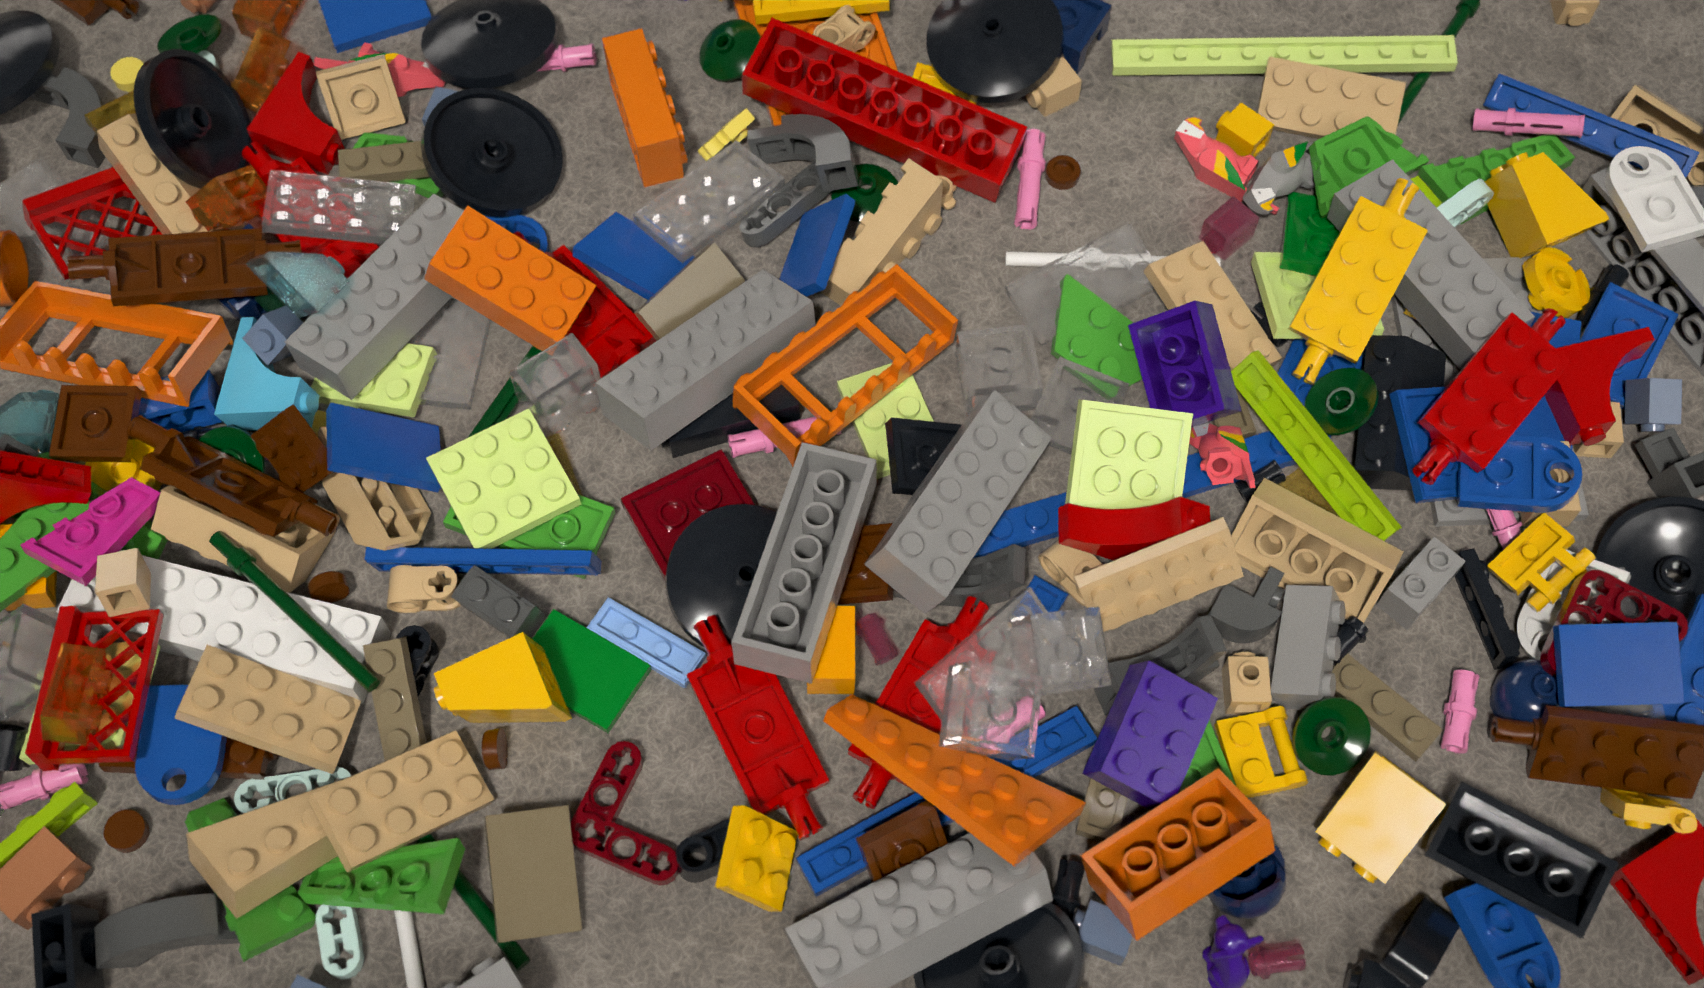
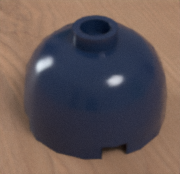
(1523, 691)
(1254, 890)

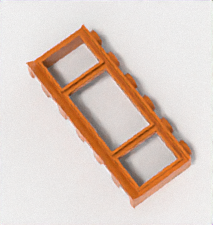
(174, 324)
(830, 328)

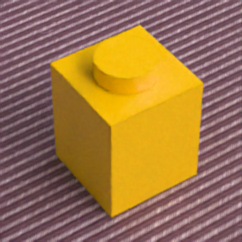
(1244, 130)

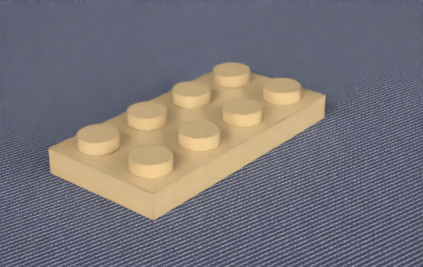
(1323, 99)
(1198, 276)
(1161, 574)
(268, 709)
(400, 800)

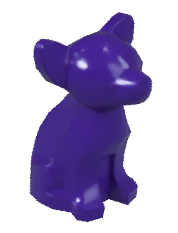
(1225, 958)

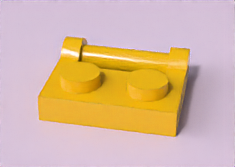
(1247, 755)

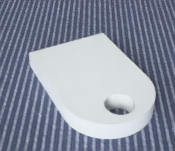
(1655, 201)
(1536, 627)

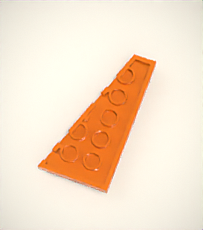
(980, 794)

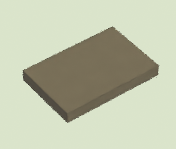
(689, 292)
(532, 873)

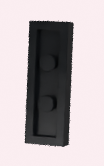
(1486, 611)

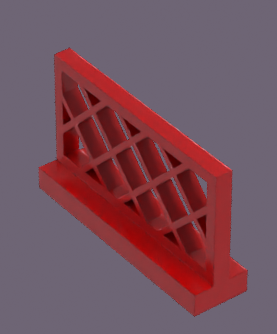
(71, 200)
(75, 628)

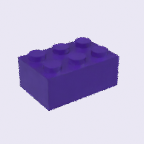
(1185, 363)
(1150, 735)

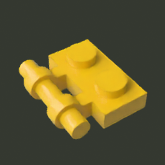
(1532, 554)
(1642, 810)

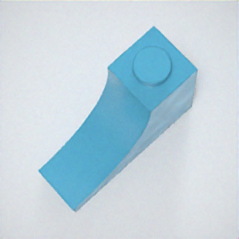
(255, 393)

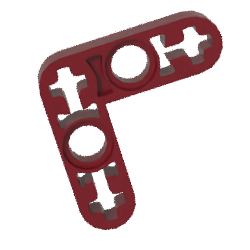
(1607, 606)
(605, 818)

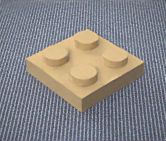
(361, 96)

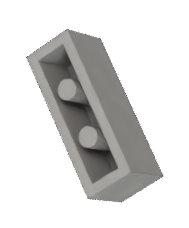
(1307, 646)

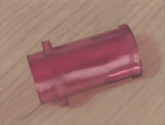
(876, 639)
(1275, 960)

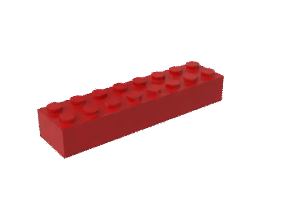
(884, 108)

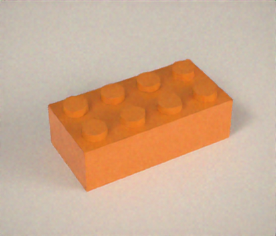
(645, 107)
(508, 280)
(1178, 853)

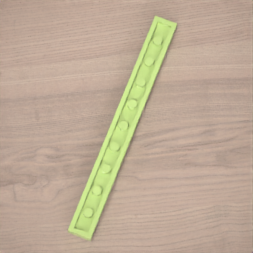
(1250, 55)

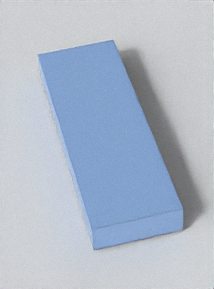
(647, 641)

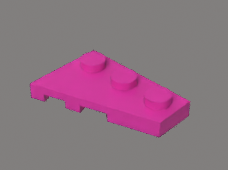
(96, 532)

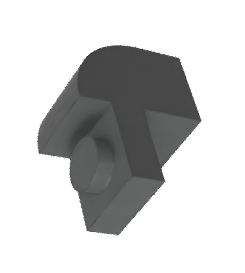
(1671, 466)
(1245, 617)

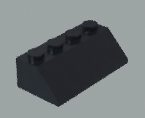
(1393, 365)
(1520, 858)

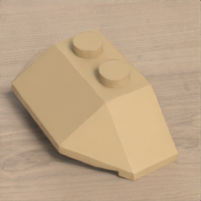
(377, 511)

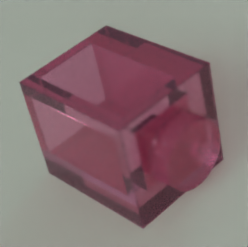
(1228, 228)

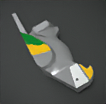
(1280, 176)

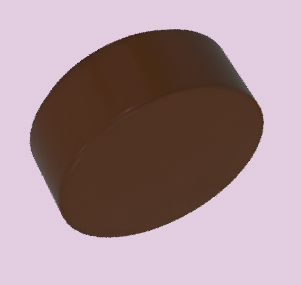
(1062, 172)
(329, 587)
(494, 749)
(126, 831)

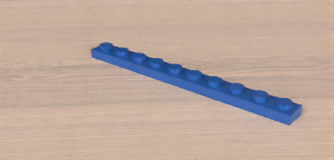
(1039, 519)

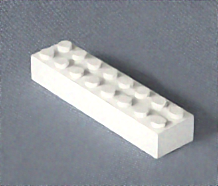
(243, 621)

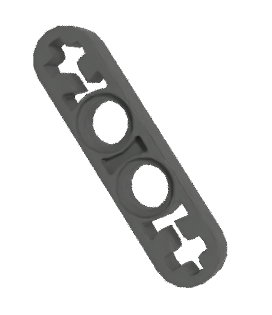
(765, 224)

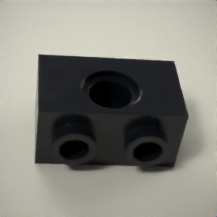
(66, 948)

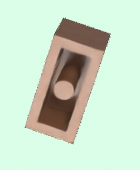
(39, 877)

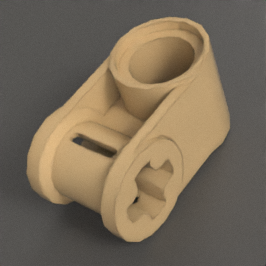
(846, 29)
(1064, 564)
(417, 589)

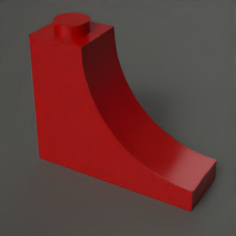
(289, 127)
(1582, 391)
(39, 481)
(1126, 531)
(1663, 896)

